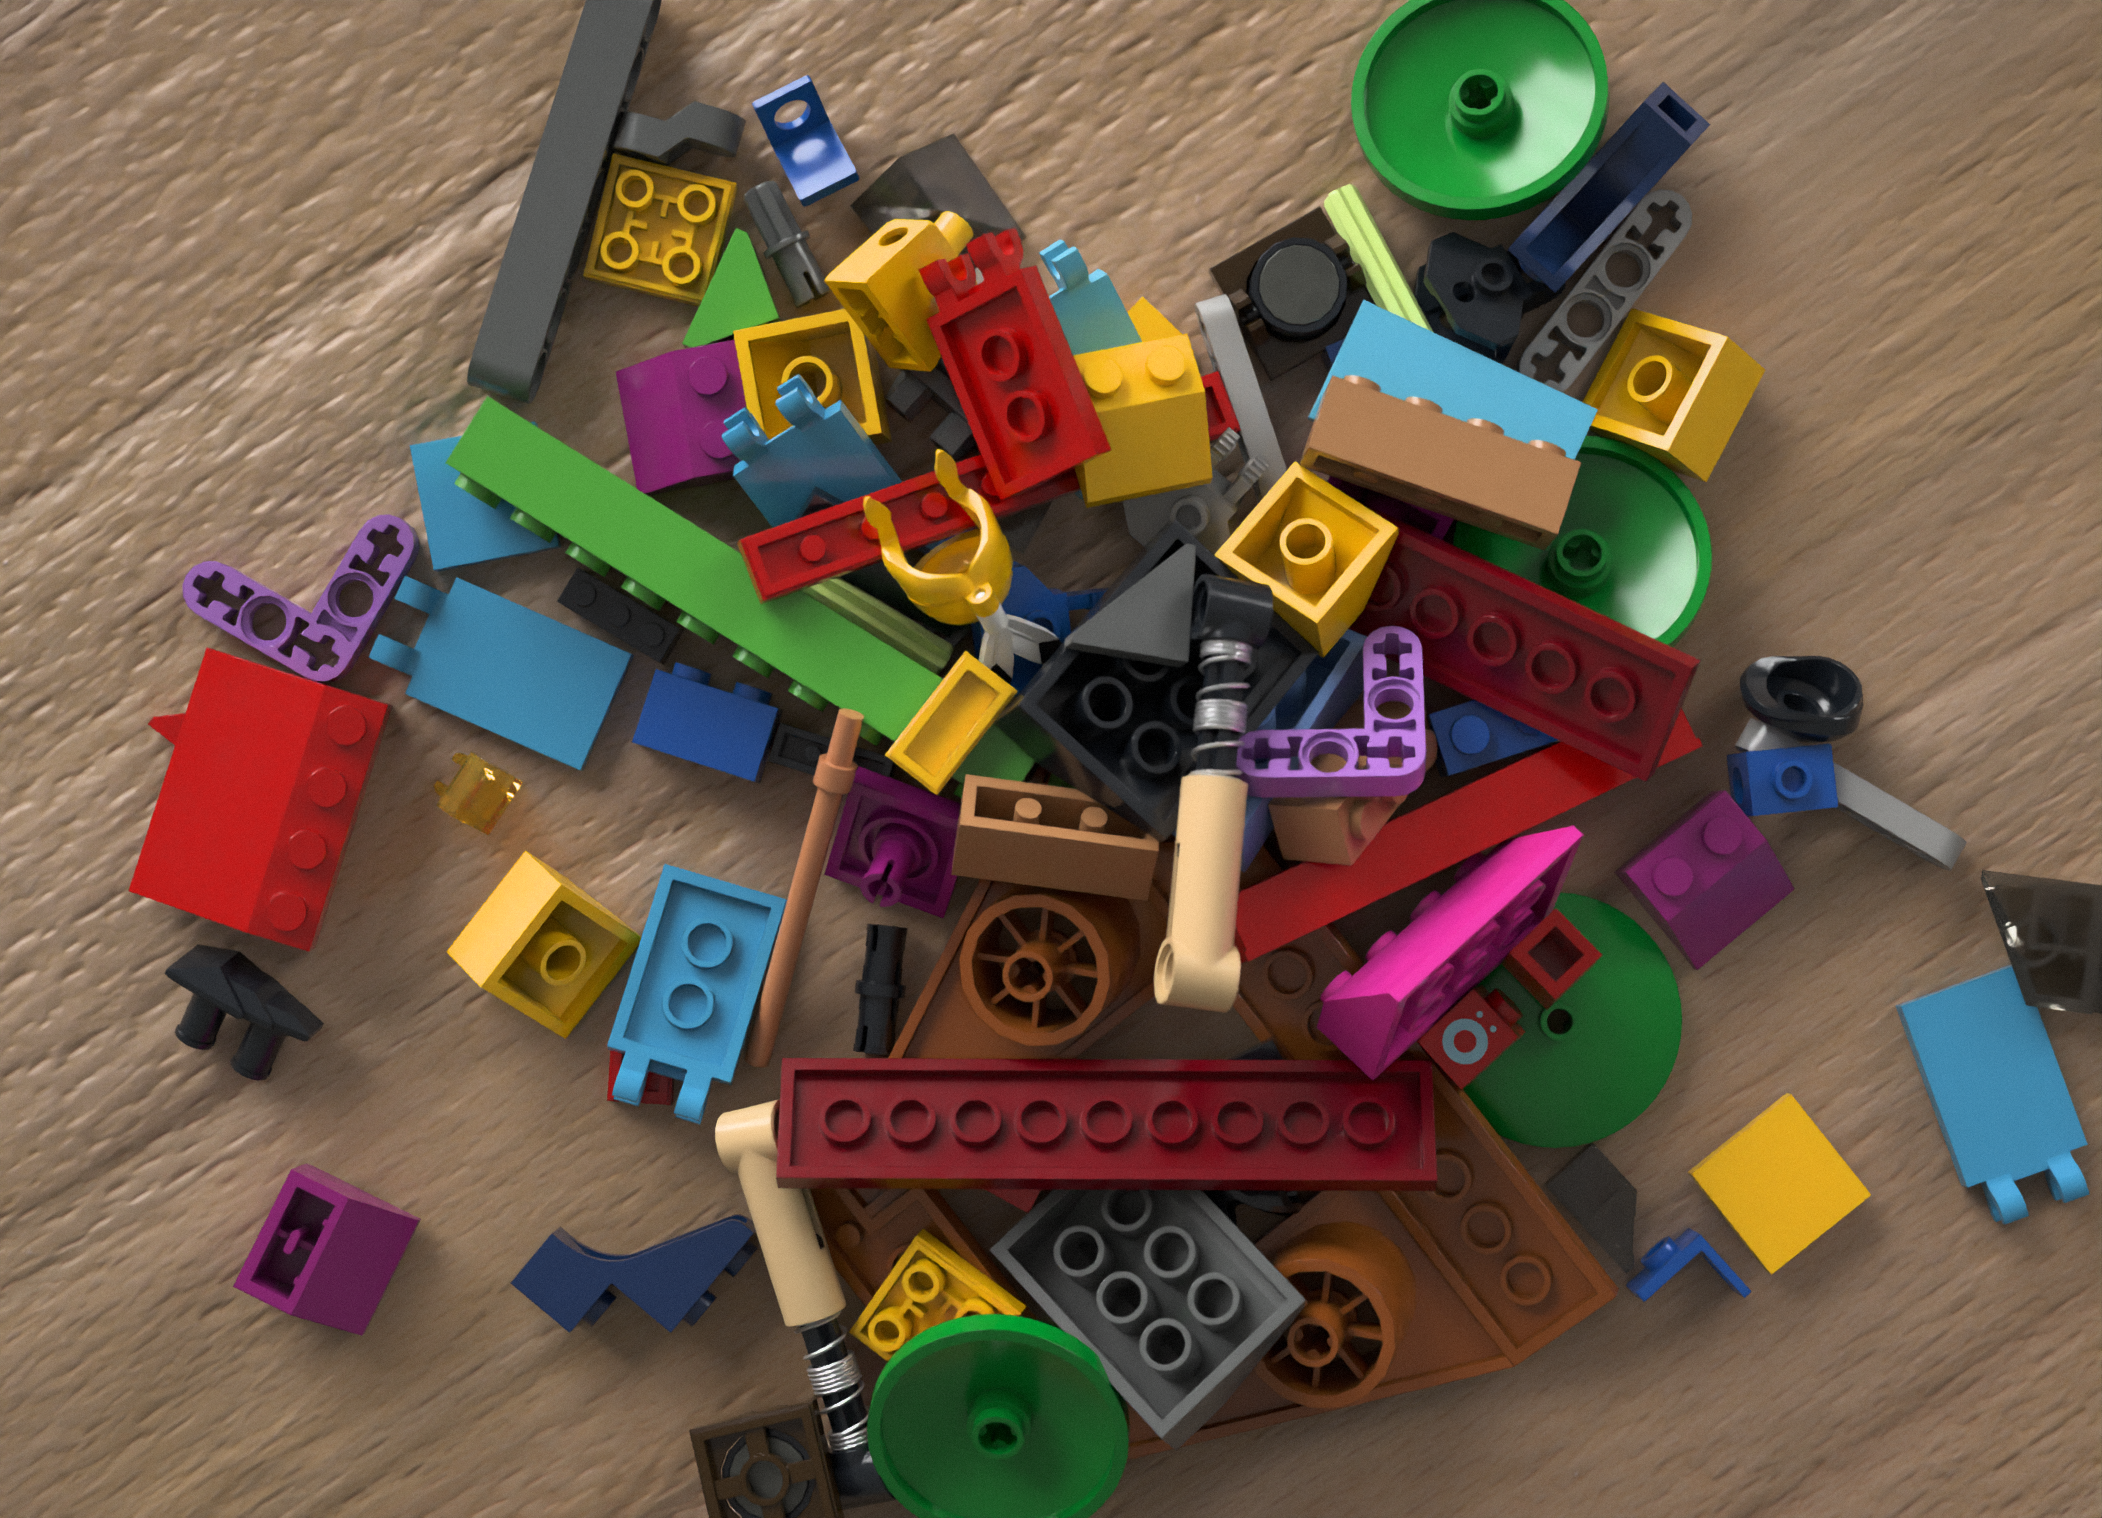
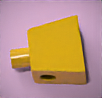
(886, 292)

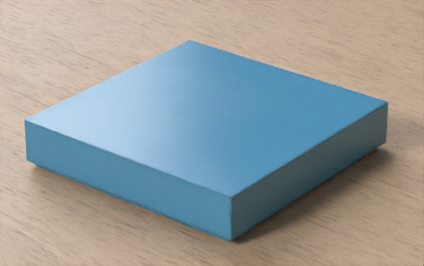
(461, 526)

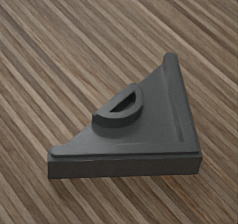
(1148, 619)

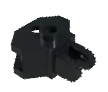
(1478, 292)

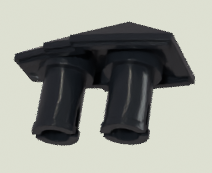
(232, 984)

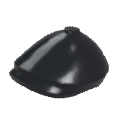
(1804, 697)

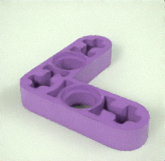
(327, 616)
(1377, 740)

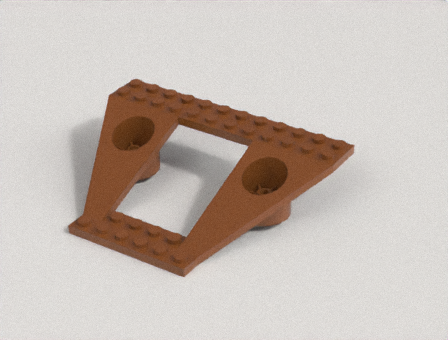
(1455, 1273)

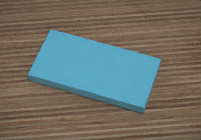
(1462, 382)

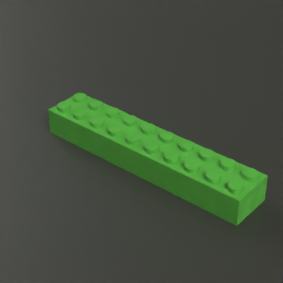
(705, 579)

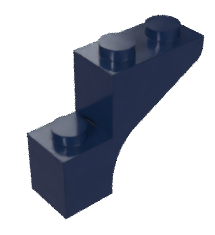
(1608, 187)
(663, 1280)

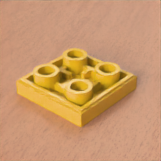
(659, 230)
(1779, 1183)
(925, 1290)

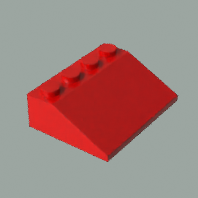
(260, 799)

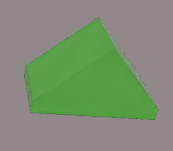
(735, 297)

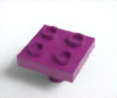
(896, 843)

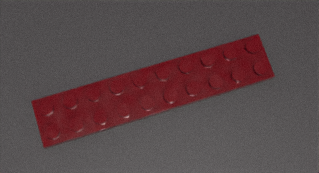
(1105, 1124)

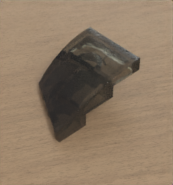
(2050, 938)

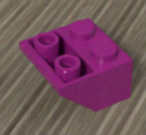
(326, 1251)

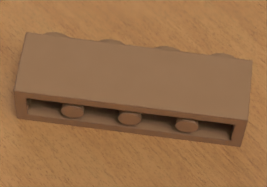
(1440, 461)

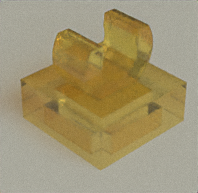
(477, 792)

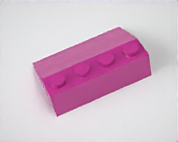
(1446, 948)

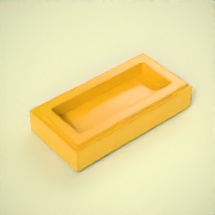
(951, 723)

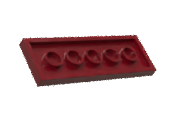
(1531, 651)

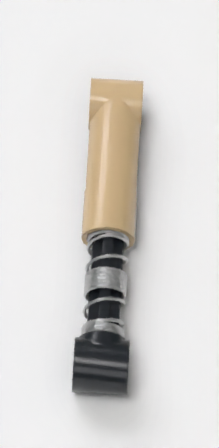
(1198, 957)
(805, 1291)

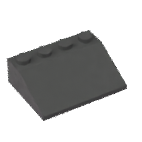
(1157, 1292)

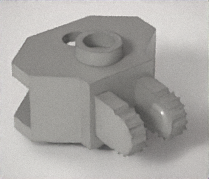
(1203, 510)

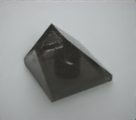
(932, 182)

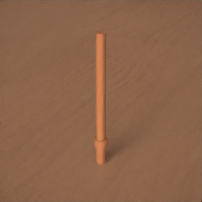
(833, 778)

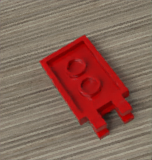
(1011, 366)

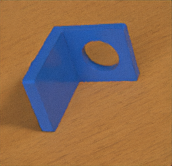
(807, 146)
(1783, 779)
(1670, 1256)

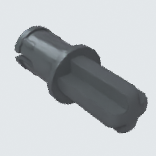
(786, 243)

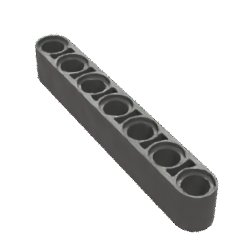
(561, 197)

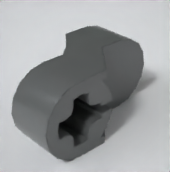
(693, 127)

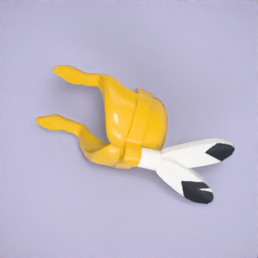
(966, 578)

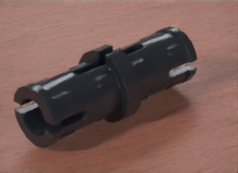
(880, 989)

